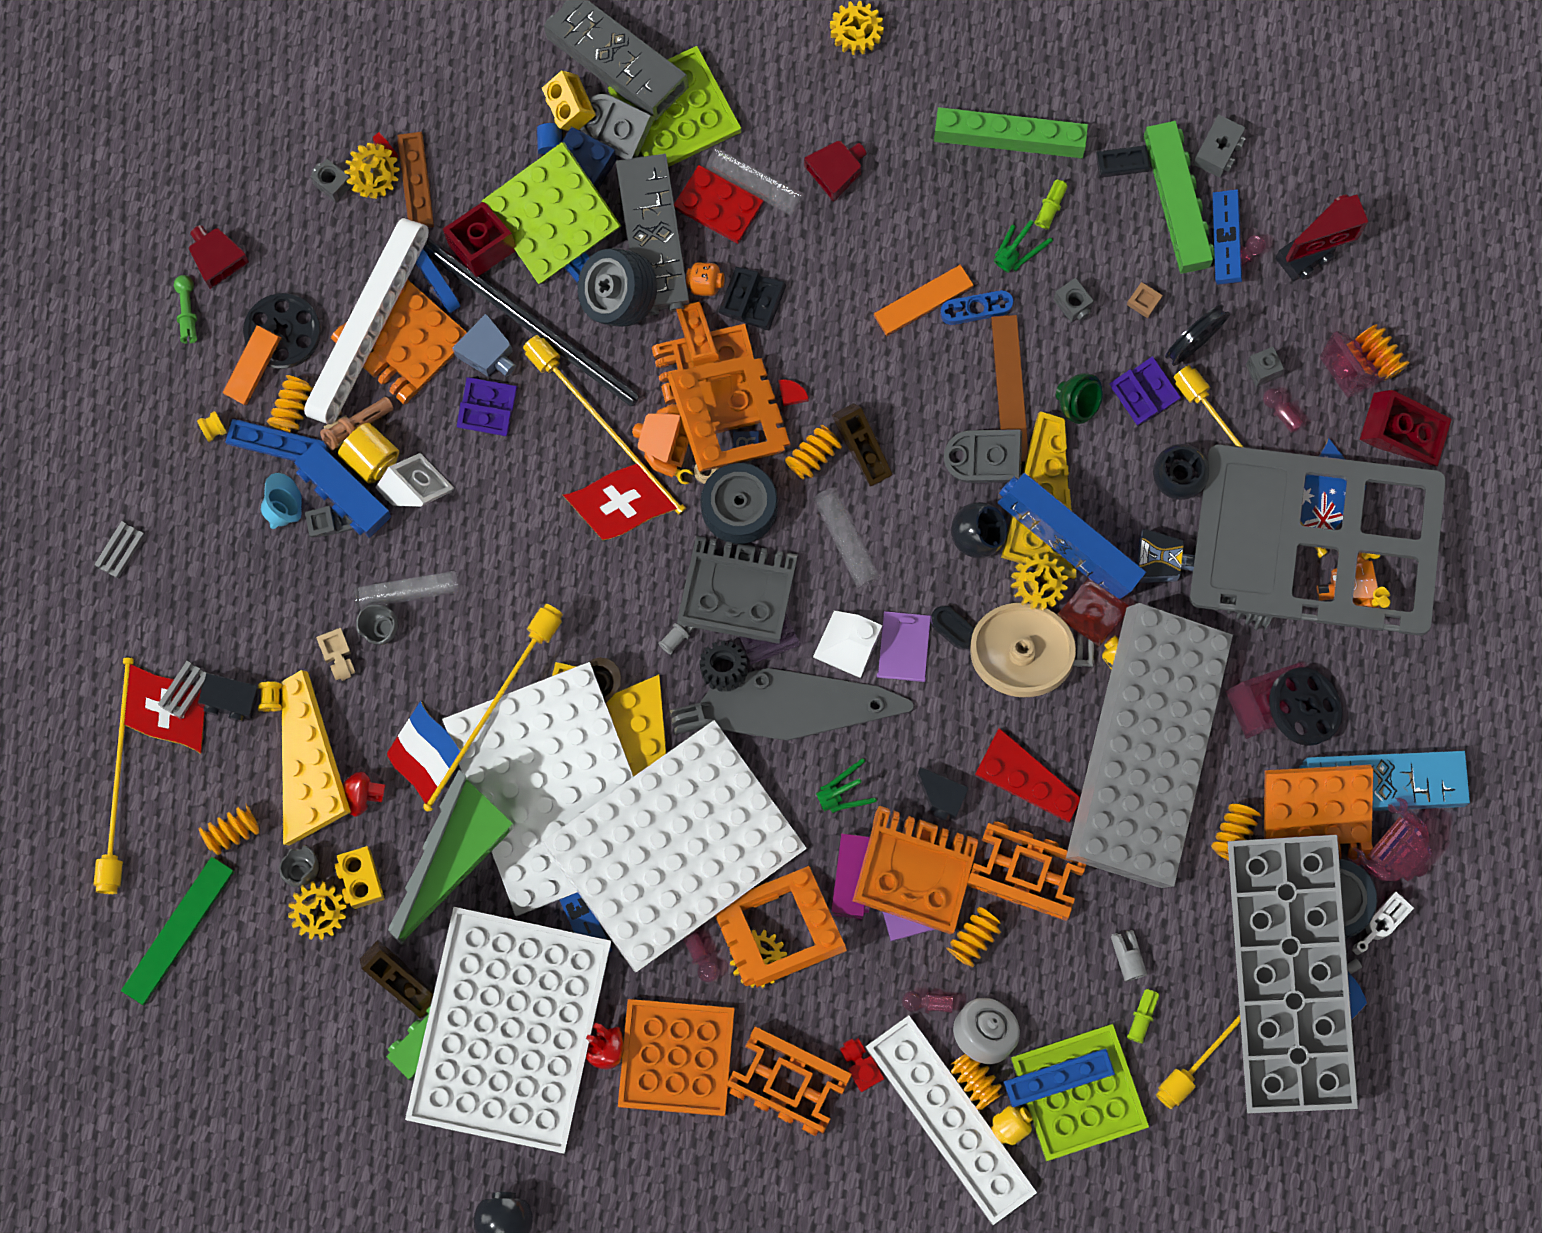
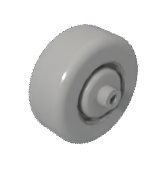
(986, 1030)

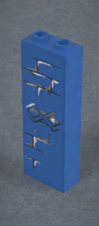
(1070, 536)

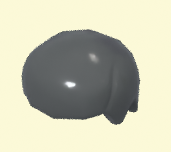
(371, 618)
(295, 875)

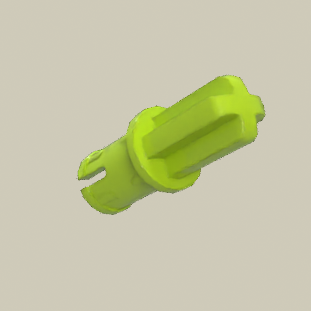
(1051, 204)
(1143, 1016)

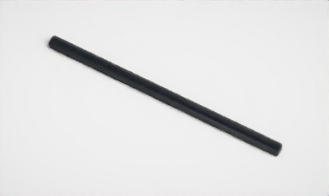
(531, 323)

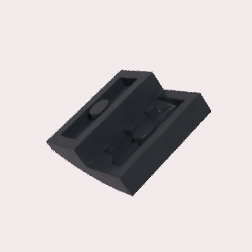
(752, 298)

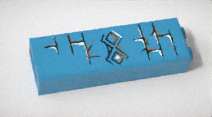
(1419, 778)

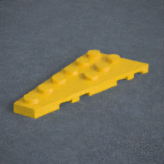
(1049, 469)
(639, 723)
(310, 775)

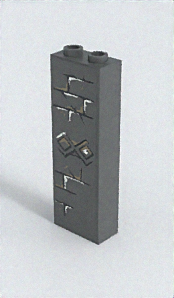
(616, 56)
(653, 226)

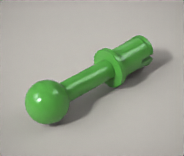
(184, 285)

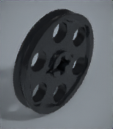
(287, 319)
(1197, 335)
(1296, 708)

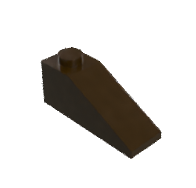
(862, 443)
(396, 978)

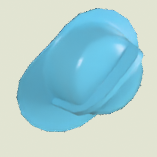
(281, 501)

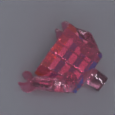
(1401, 850)

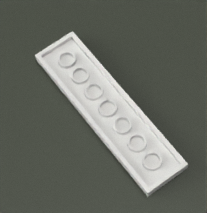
(951, 1120)

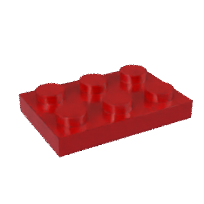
(718, 204)

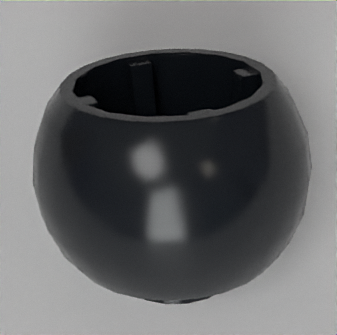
(1174, 487)
(979, 530)
(503, 1214)

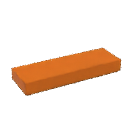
(697, 334)
(251, 365)

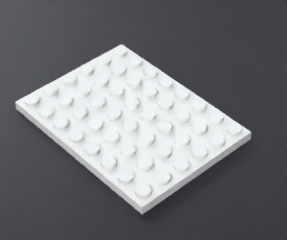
(541, 764)
(674, 845)
(508, 1030)

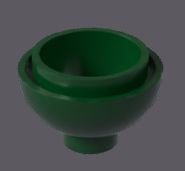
(1080, 397)

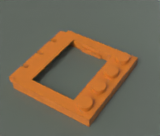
(698, 421)
(815, 914)

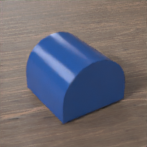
(548, 137)

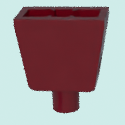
(835, 167)
(215, 255)

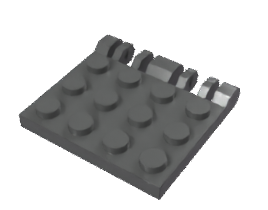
(737, 593)

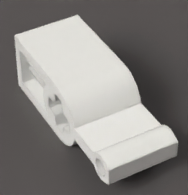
(1390, 922)

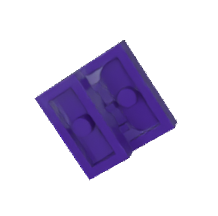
(1145, 391)
(487, 406)

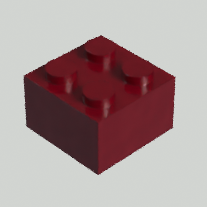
(479, 239)

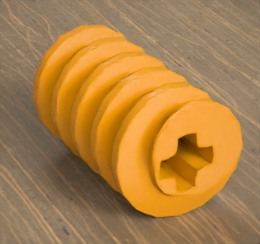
(1381, 352)
(289, 404)
(812, 452)
(1235, 828)
(230, 830)
(975, 937)
(976, 1081)

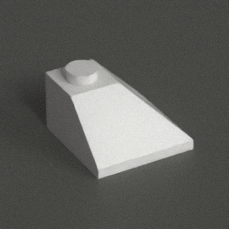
(413, 483)
(848, 642)

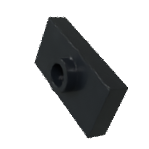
(1122, 161)

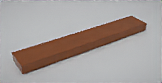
(1009, 377)

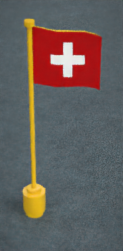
(622, 497)
(142, 713)

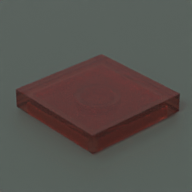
(1093, 612)

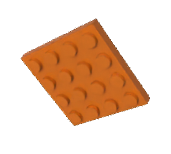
(676, 1057)

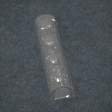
(755, 181)
(846, 538)
(407, 589)

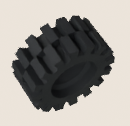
(720, 653)

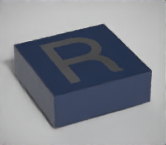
(744, 438)

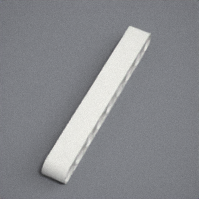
(366, 321)

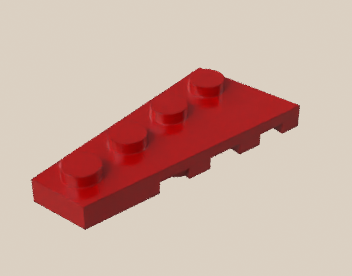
(1022, 775)

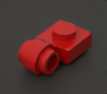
(864, 1072)

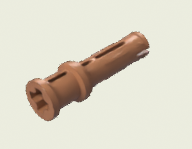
(346, 426)

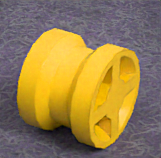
(211, 426)

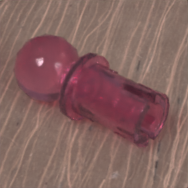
(1255, 246)
(1274, 399)
(707, 970)
(913, 1001)

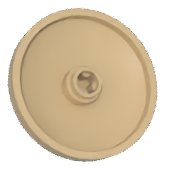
(1022, 650)

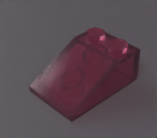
(1347, 364)
(1251, 702)

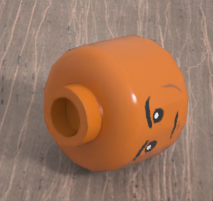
(704, 279)

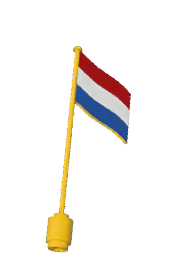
(428, 752)

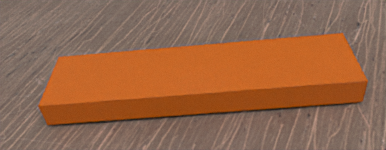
(923, 300)

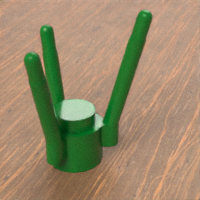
(1008, 257)
(830, 795)

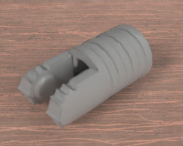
(1131, 960)

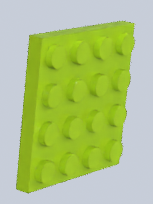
(695, 119)
(552, 212)
(1087, 1112)

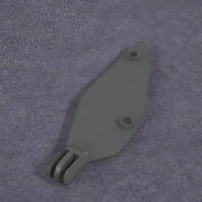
(788, 706)

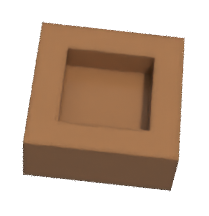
(1144, 300)

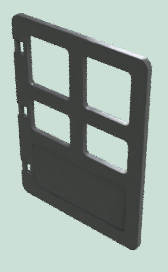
(1254, 531)

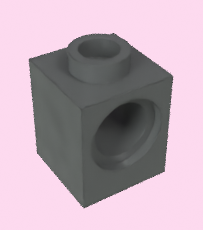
(335, 189)
(1073, 290)
(1264, 366)

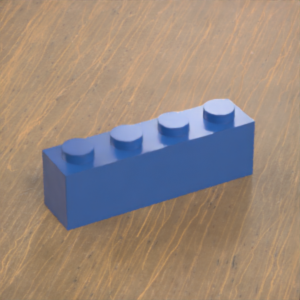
(342, 490)

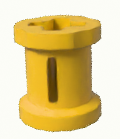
(269, 696)

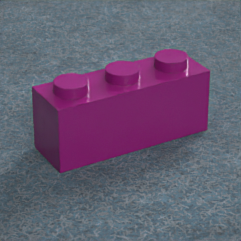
(849, 865)

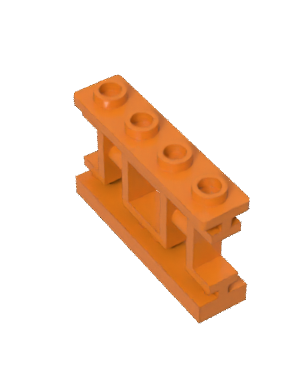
(1020, 892)
(797, 1062)

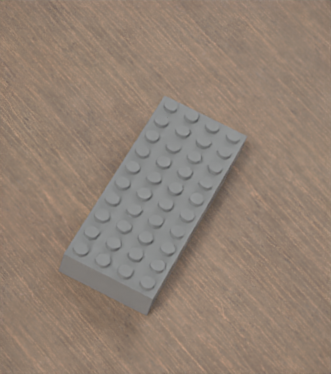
(1149, 746)
(1292, 974)

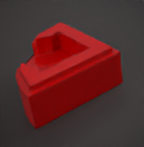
(379, 139)
(792, 392)

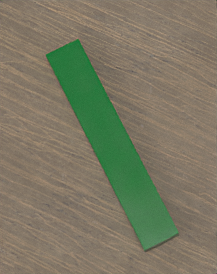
(177, 931)

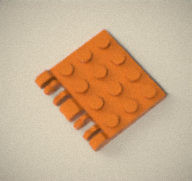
(412, 342)
(726, 398)
(1321, 804)
(913, 874)

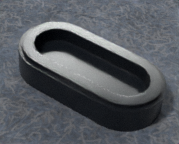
(952, 627)

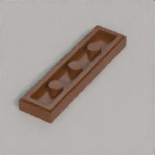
(415, 178)

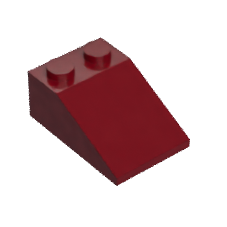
(1334, 227)
(1405, 427)

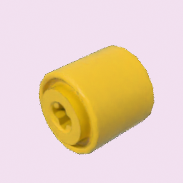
(368, 453)

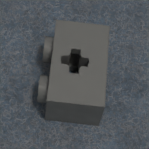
(1223, 133)

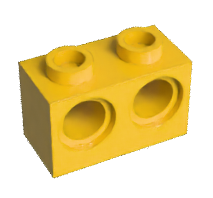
(568, 101)
(365, 875)

